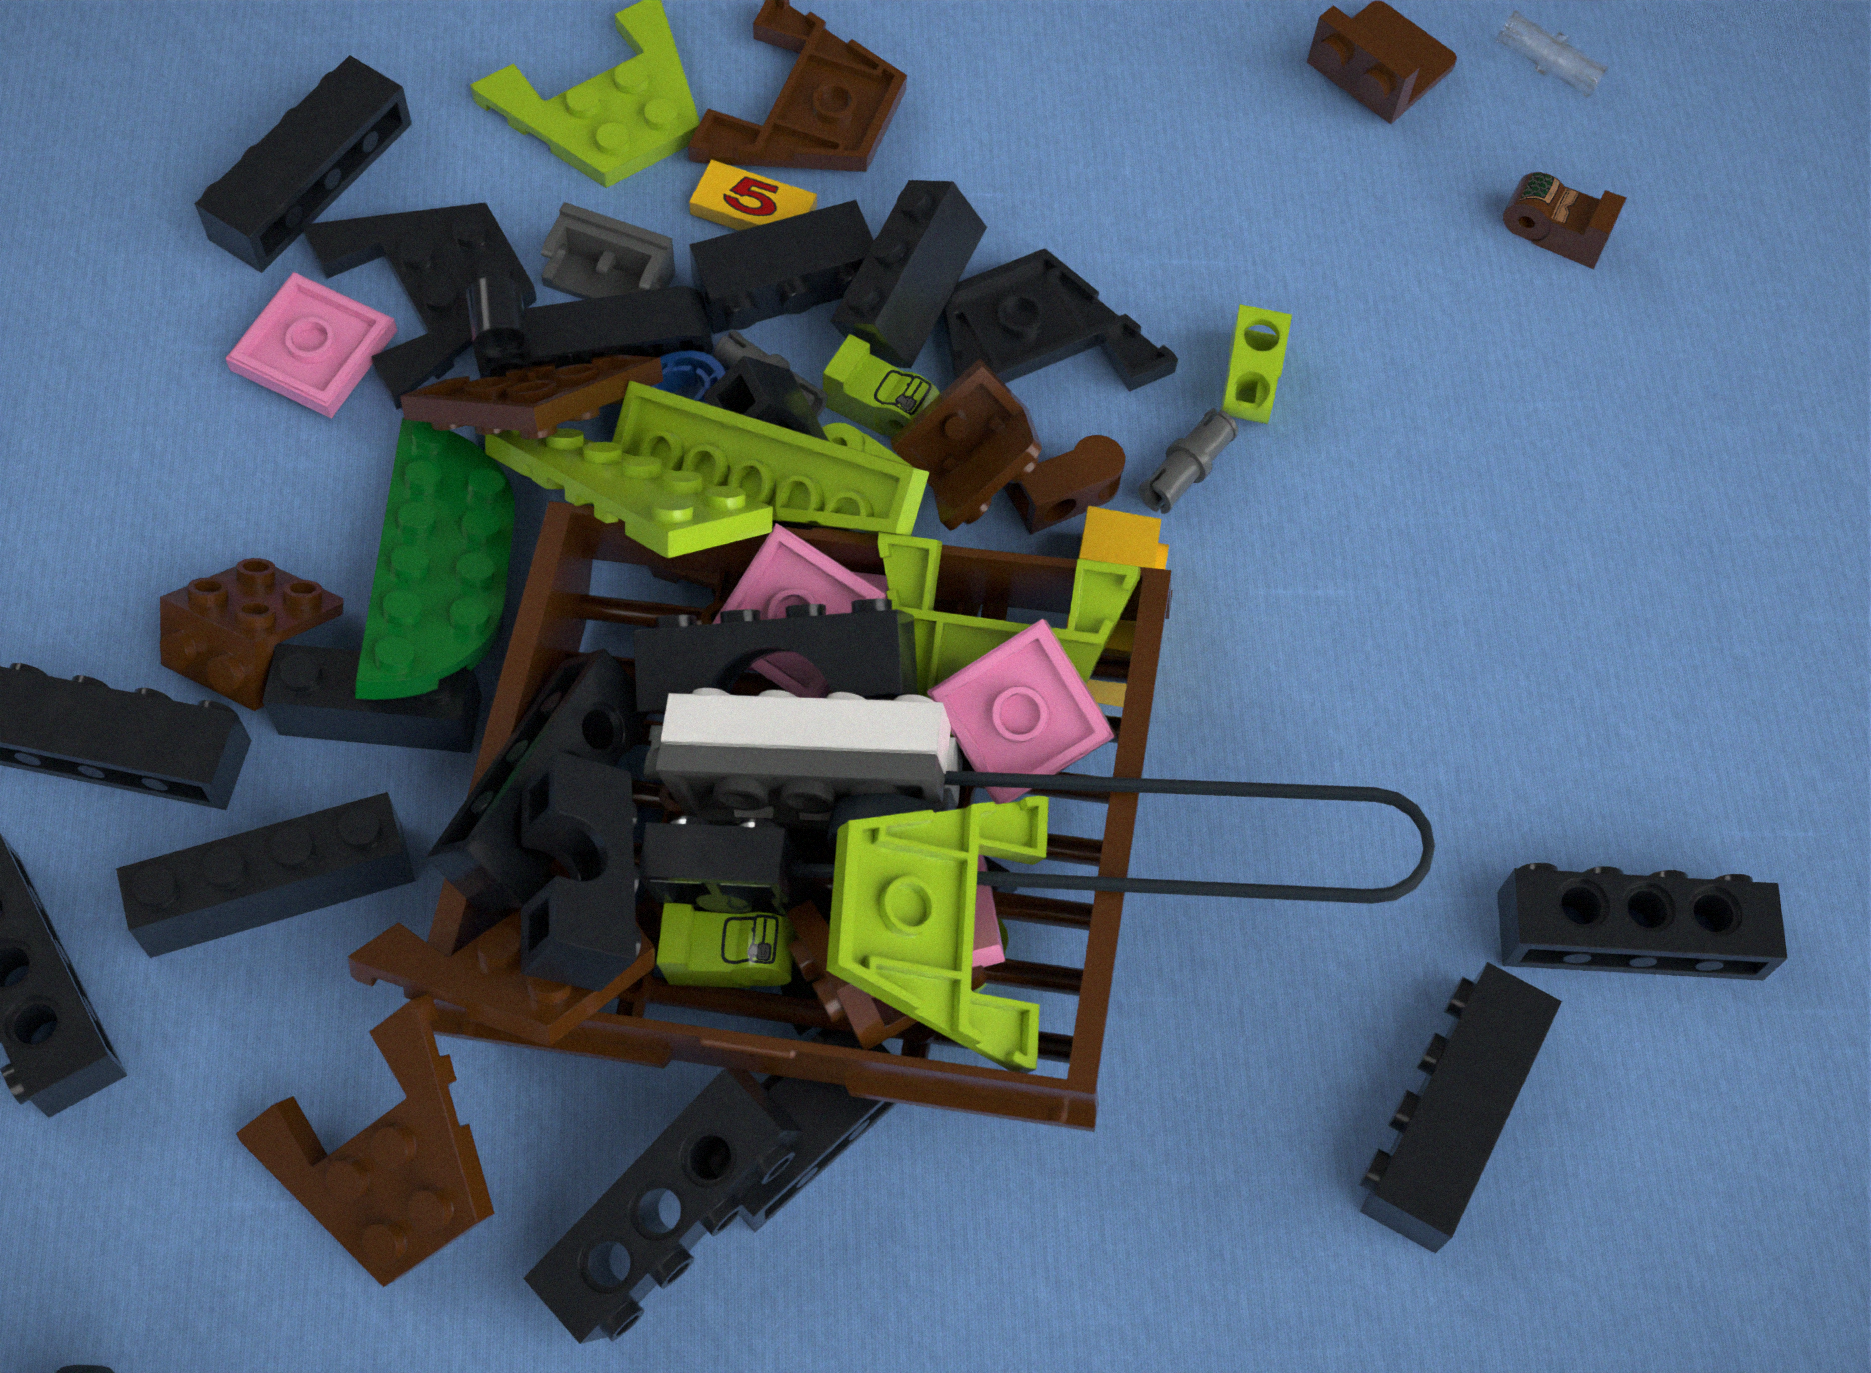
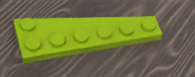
(791, 471)
(660, 506)

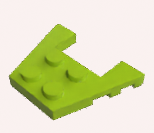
(614, 119)
(953, 641)
(909, 918)

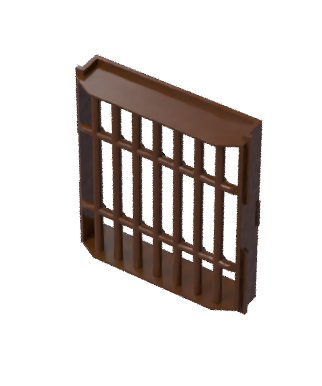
(551, 631)

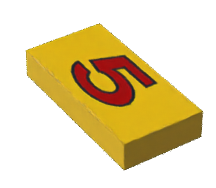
(746, 199)

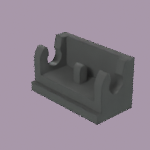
(604, 256)

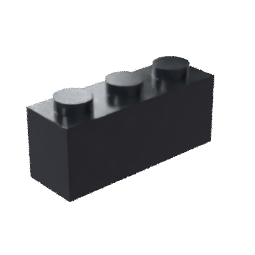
(780, 266)
(910, 271)
(314, 697)
(830, 1126)

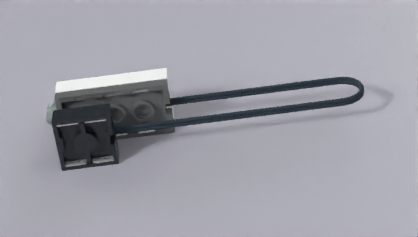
(791, 758)

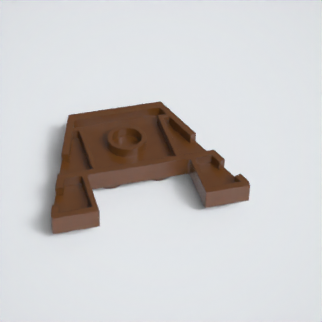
(827, 111)
(489, 979)
(403, 1180)

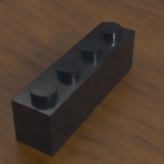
(304, 163)
(120, 737)
(265, 875)
(1460, 1107)

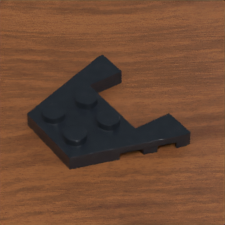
(435, 262)
(1039, 315)

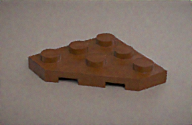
(530, 397)

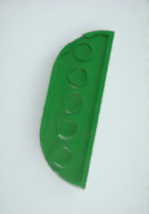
(437, 565)

